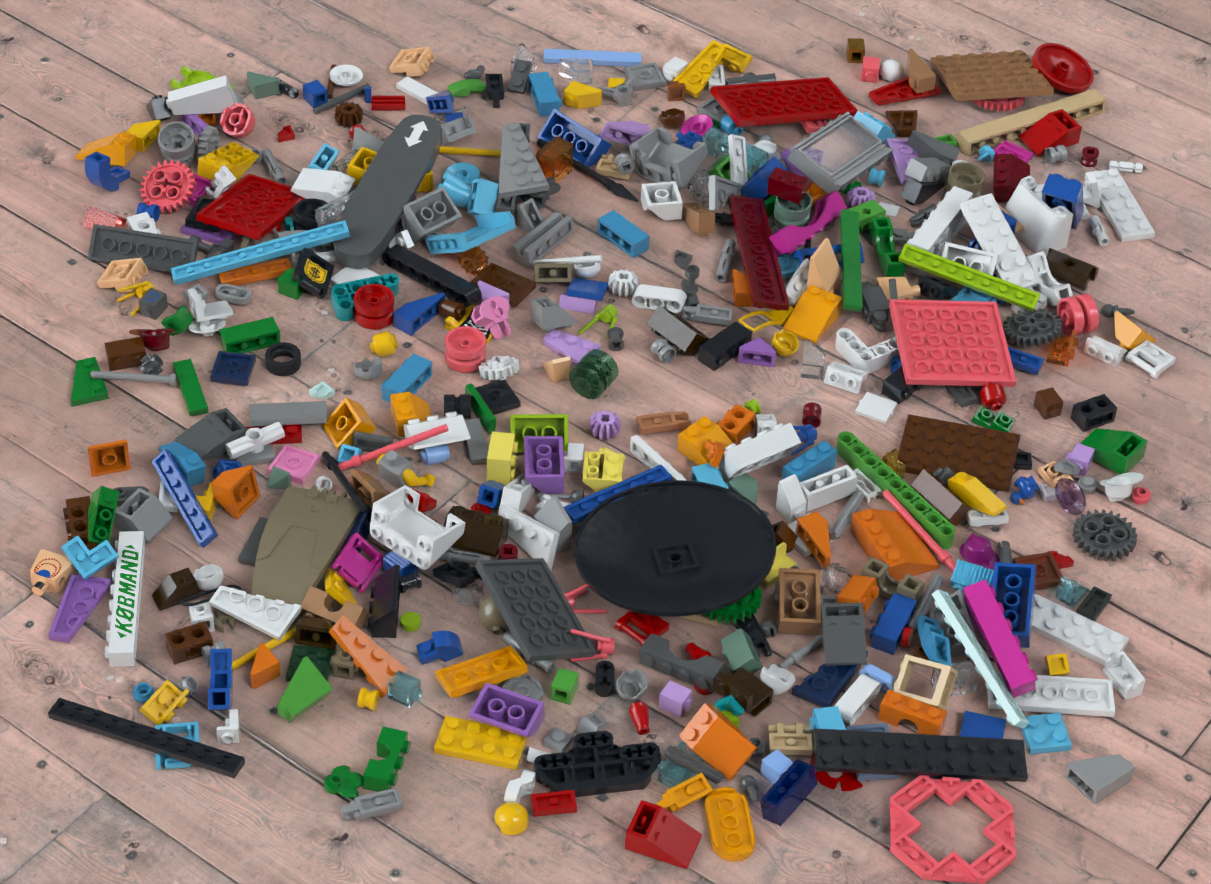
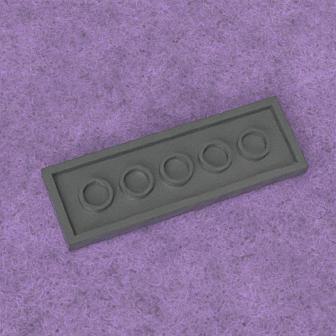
(156, 250)

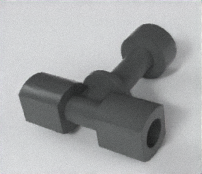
(225, 246)
(689, 286)

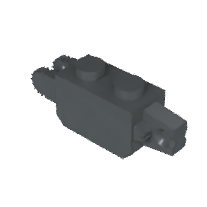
(874, 305)

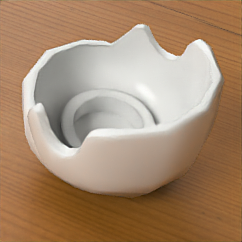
(891, 70)
(587, 270)
(209, 577)

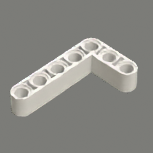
(863, 357)

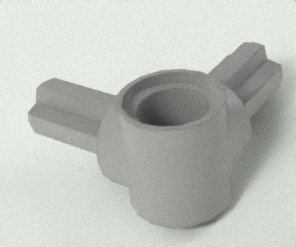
(621, 93)

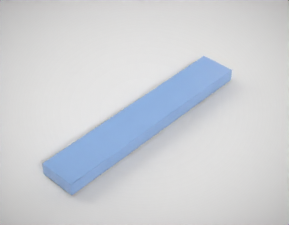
(602, 58)

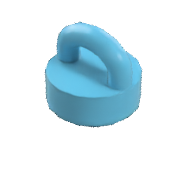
(986, 153)

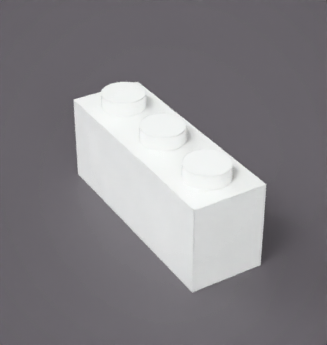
(829, 487)

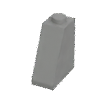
(1099, 776)

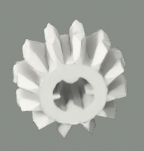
(623, 282)

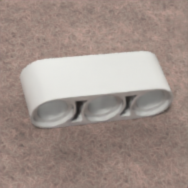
(653, 296)
(858, 698)

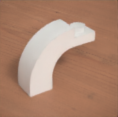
(1047, 284)

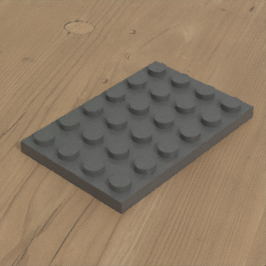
(534, 609)

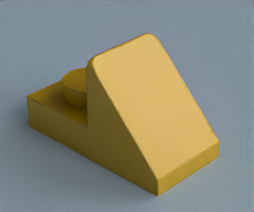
(208, 502)

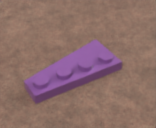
(77, 605)

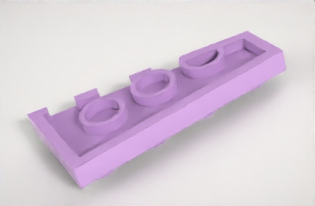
(901, 156)

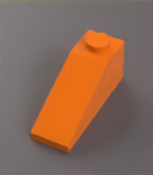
(815, 535)

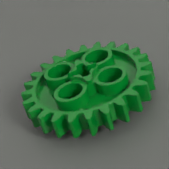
(739, 609)

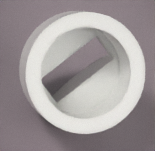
(327, 483)

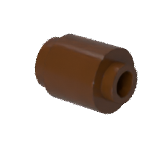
(452, 308)

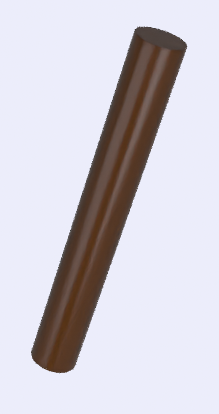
(330, 87)

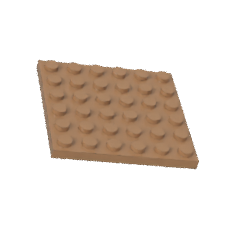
(990, 75)

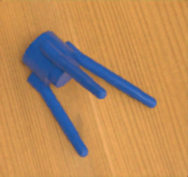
(807, 435)

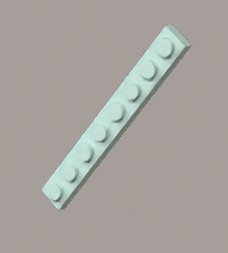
(983, 664)

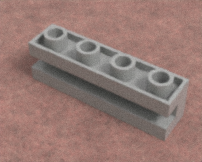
(542, 239)

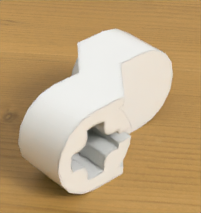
(520, 787)

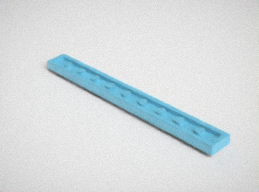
(260, 252)

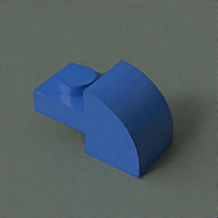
(442, 645)

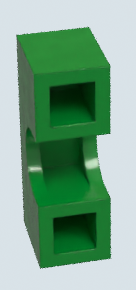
(382, 774)

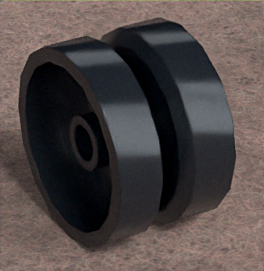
(305, 214)

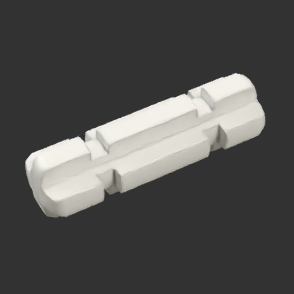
(1126, 166)

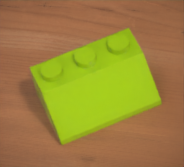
(539, 425)

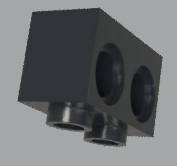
(1093, 412)

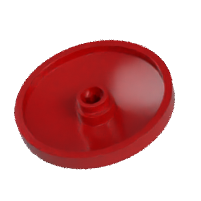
(1063, 68)

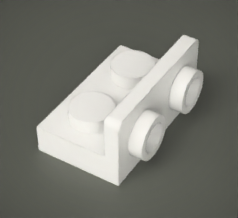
(1104, 350)
(845, 377)

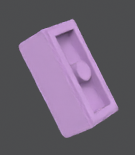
(577, 304)

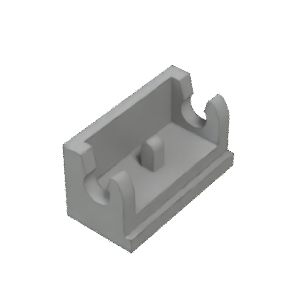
(457, 129)

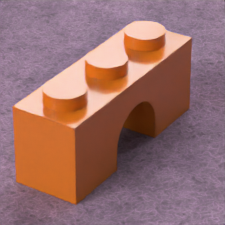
(897, 706)

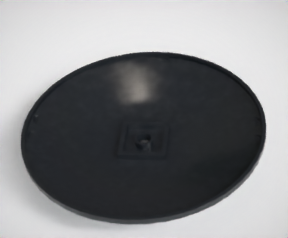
(715, 534)

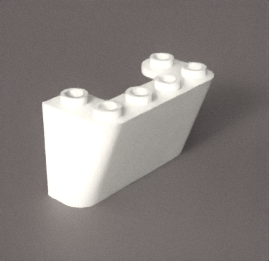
(409, 532)

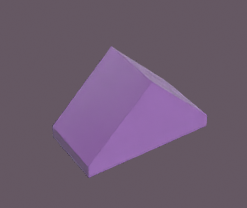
(757, 353)

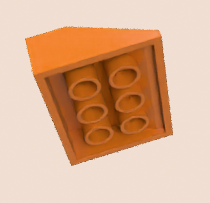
(893, 541)

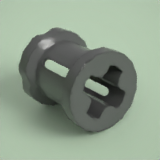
(615, 336)

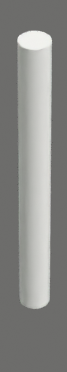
(575, 260)

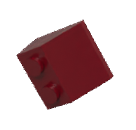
(788, 185)

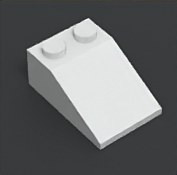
(322, 184)
(970, 257)

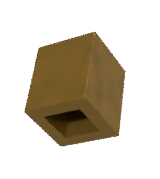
(855, 50)

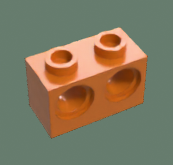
(737, 423)

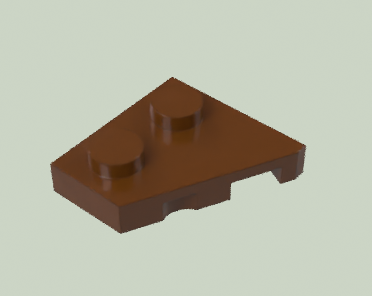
(903, 121)

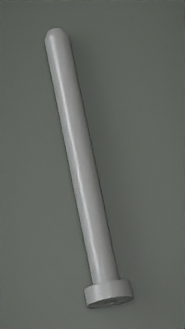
(134, 377)

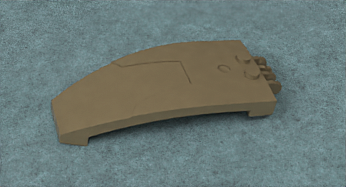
(301, 542)

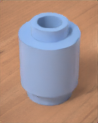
(435, 454)

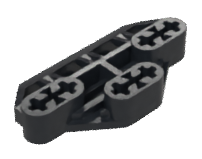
(598, 758)

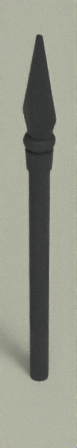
(616, 188)

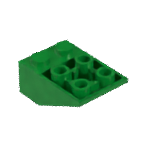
(1116, 448)

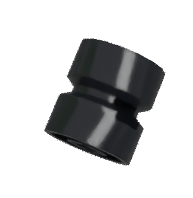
(460, 404)

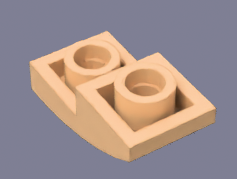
(1050, 475)

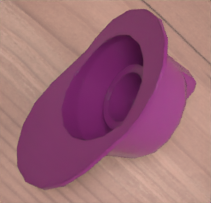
(979, 551)

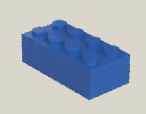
(1066, 193)
(1016, 592)

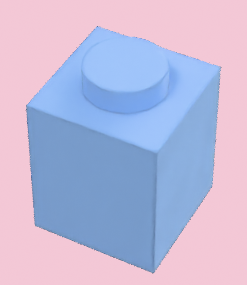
(774, 766)

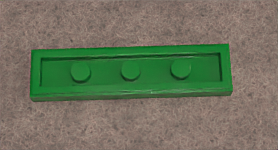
(190, 387)

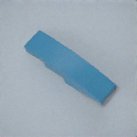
(933, 640)

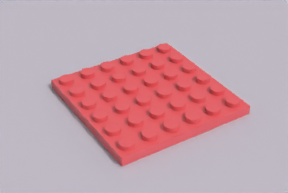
(951, 343)

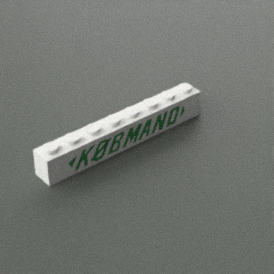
(126, 599)

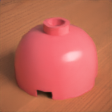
(237, 120)

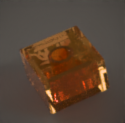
(556, 158)

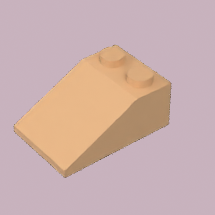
(824, 269)

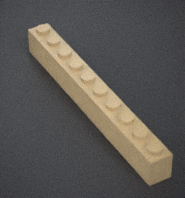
(1010, 127)

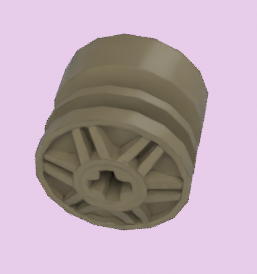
(965, 176)

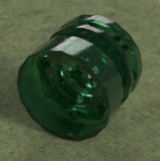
(593, 374)

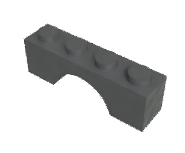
(702, 671)

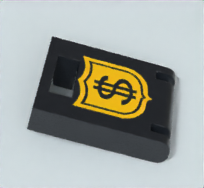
(314, 273)

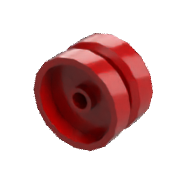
(374, 306)

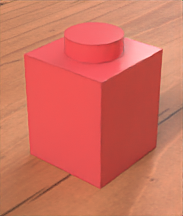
(870, 69)

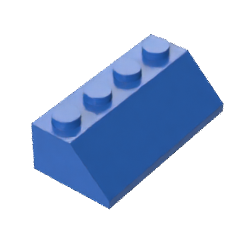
(586, 144)

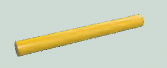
(470, 151)
(270, 645)

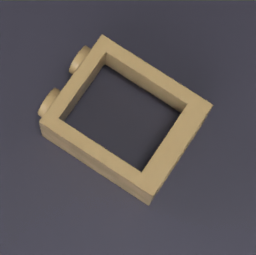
(944, 685)

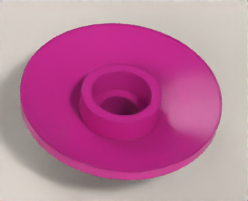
(699, 124)

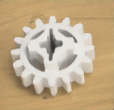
(499, 367)

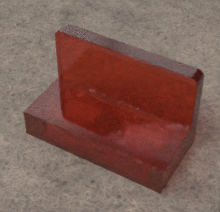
(100, 217)

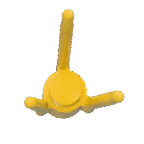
(141, 289)

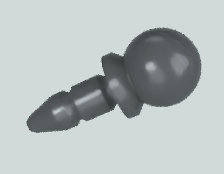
(1108, 310)
(750, 787)

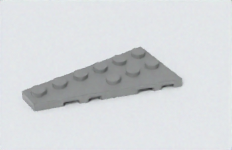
(518, 165)

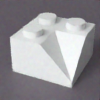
(662, 199)

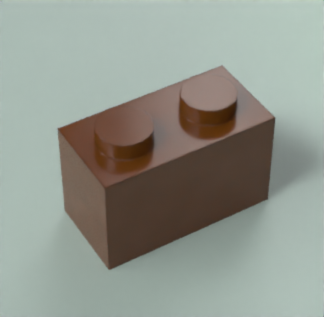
(125, 353)

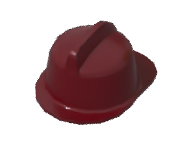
(154, 339)

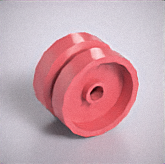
(1078, 314)
(465, 349)

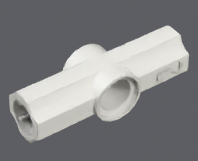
(254, 440)

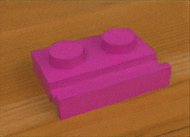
(1008, 147)

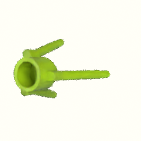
(607, 315)

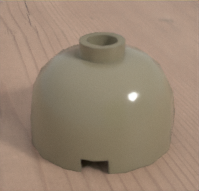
(491, 617)

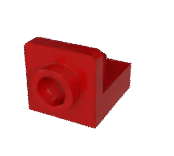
(425, 502)

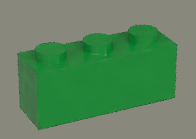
(250, 336)

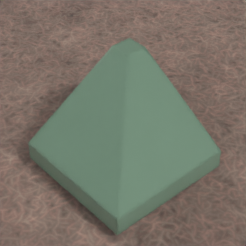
(279, 479)

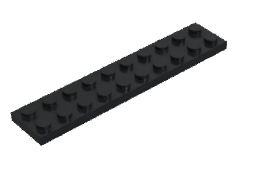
(919, 755)

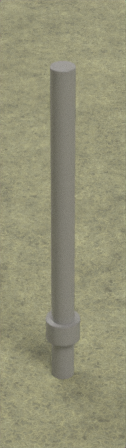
(796, 656)

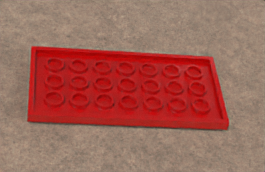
(782, 101)

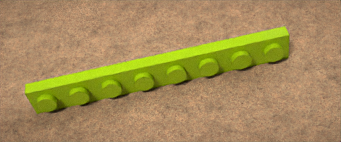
(969, 277)

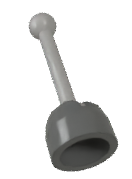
(574, 496)

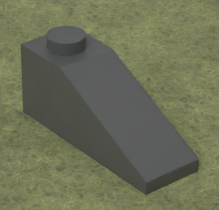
(933, 148)

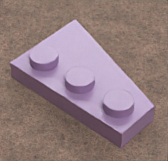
(568, 345)

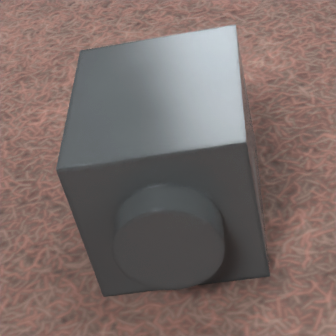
(153, 303)

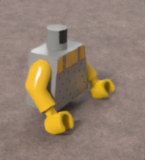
(400, 471)

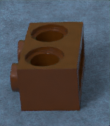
(187, 642)

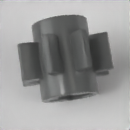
(151, 364)
(944, 474)

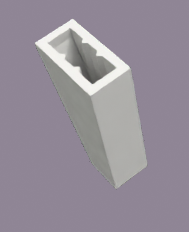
(202, 98)

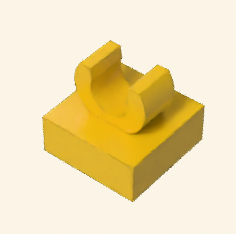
(1057, 665)

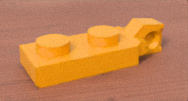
(685, 793)

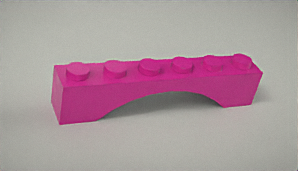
(792, 236)

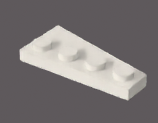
(531, 535)
(256, 611)

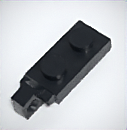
(495, 88)

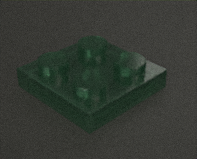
(318, 656)

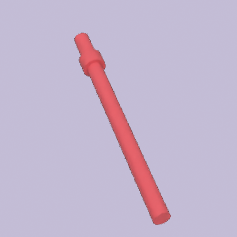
(358, 460)
(943, 556)

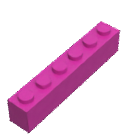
(999, 638)

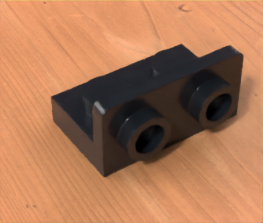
(935, 288)

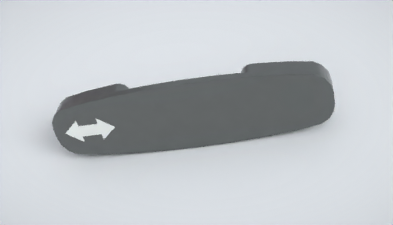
(386, 188)

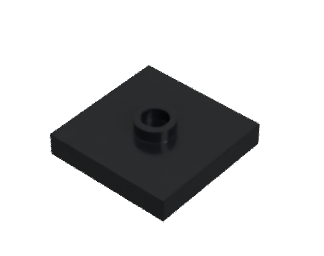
(499, 396)

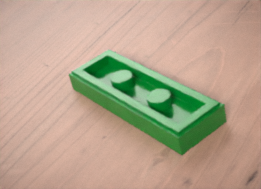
(481, 409)

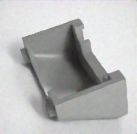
(664, 161)

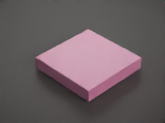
(297, 462)

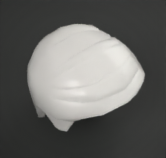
(777, 678)

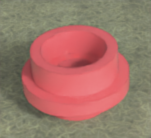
(1140, 495)

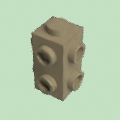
(343, 665)

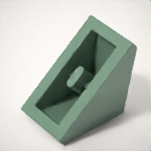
(262, 85)

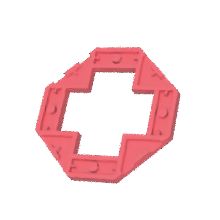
(952, 867)

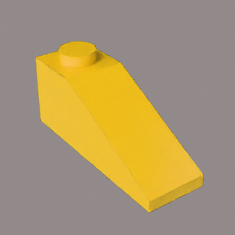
(976, 494)

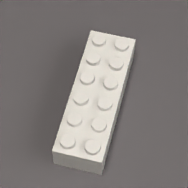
(941, 225)

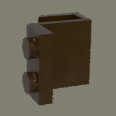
(746, 689)

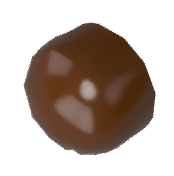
(672, 118)

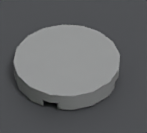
(525, 686)

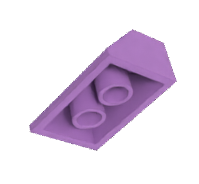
(544, 463)
(508, 710)

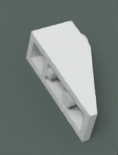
(517, 493)

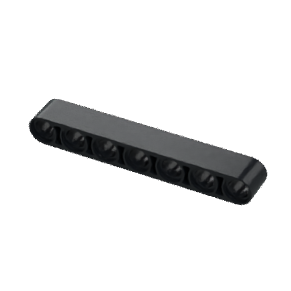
(431, 275)

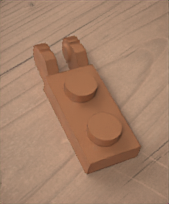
(662, 422)

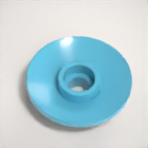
(465, 171)

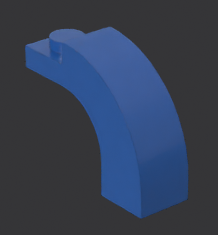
(99, 172)
(221, 680)

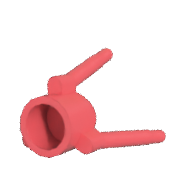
(579, 592)
(604, 645)

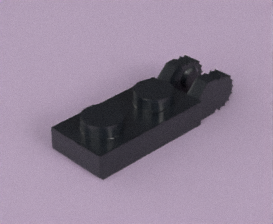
(757, 636)

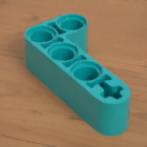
(343, 294)

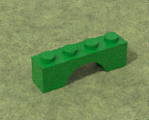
(882, 238)

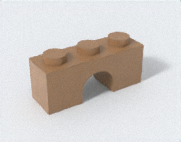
(317, 605)

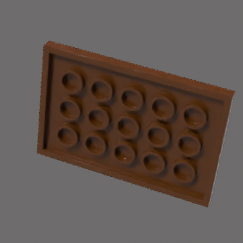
(961, 448)

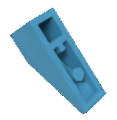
(188, 462)

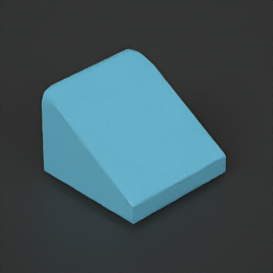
(347, 452)

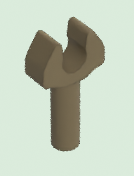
(223, 619)

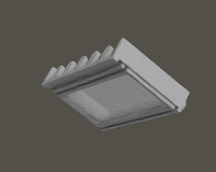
(839, 153)

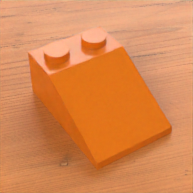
(718, 741)

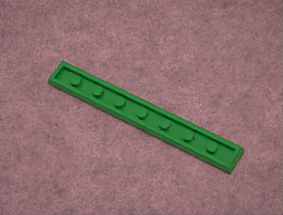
(851, 260)

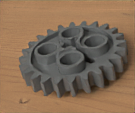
(1032, 327)
(1104, 535)

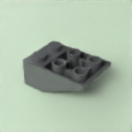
(212, 433)
(843, 634)

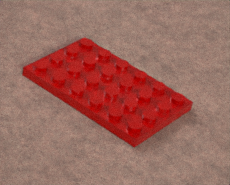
(251, 207)

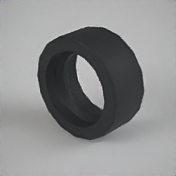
(283, 368)

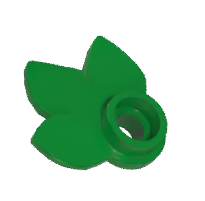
(343, 782)

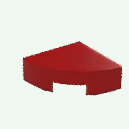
(286, 134)
(1061, 560)

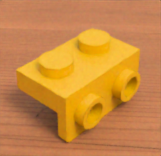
(735, 59)
(164, 702)

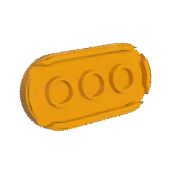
(729, 824)

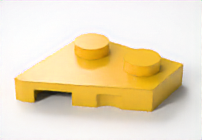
(337, 587)

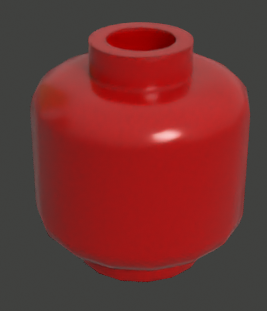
(993, 396)

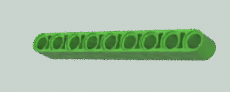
(861, 457)

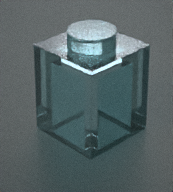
(404, 689)

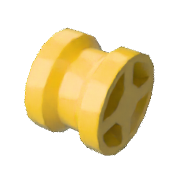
(368, 699)

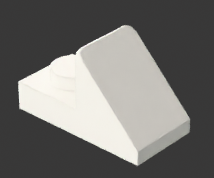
(1091, 191)

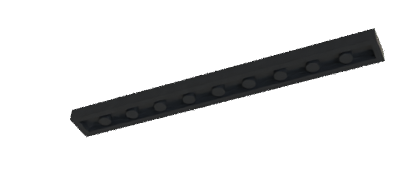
(147, 737)

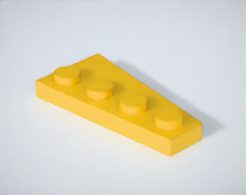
(701, 68)

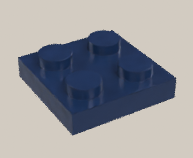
(233, 368)

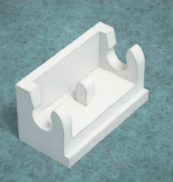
(222, 182)
(1124, 676)

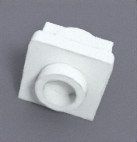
(403, 239)
(765, 422)
(230, 732)

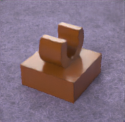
(676, 91)

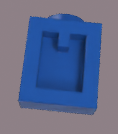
(225, 465)

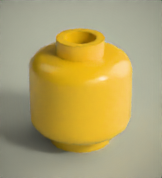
(384, 344)

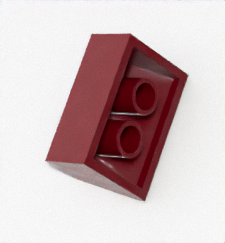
(1007, 175)

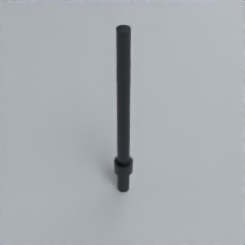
(332, 464)

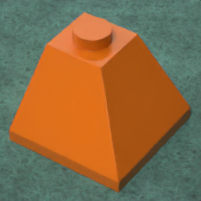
(109, 458)
(236, 490)

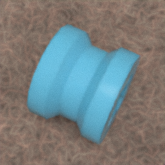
(876, 177)

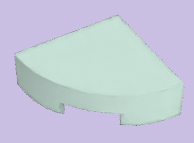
(322, 391)

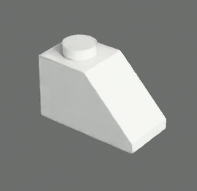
(791, 499)

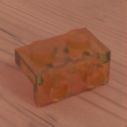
(1061, 349)

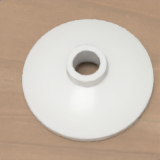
(346, 75)
(207, 328)

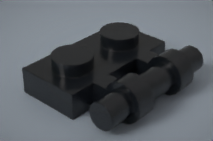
(457, 574)

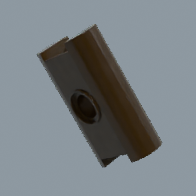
(1071, 269)

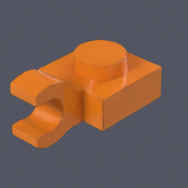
(715, 452)

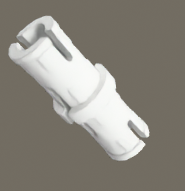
(1099, 230)

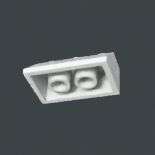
(456, 425)

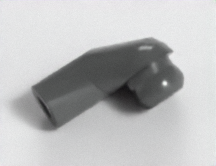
(475, 74)

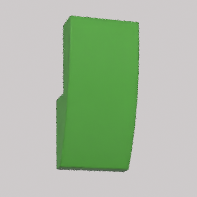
(464, 87)

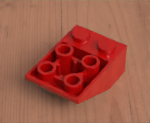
(1051, 131)
(661, 835)

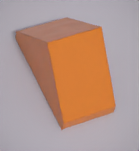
(265, 667)

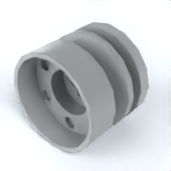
(177, 143)

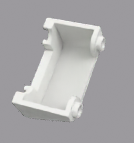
(1042, 225)

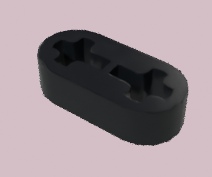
(600, 678)

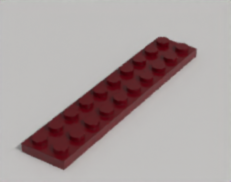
(758, 253)

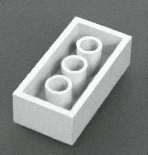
(758, 451)

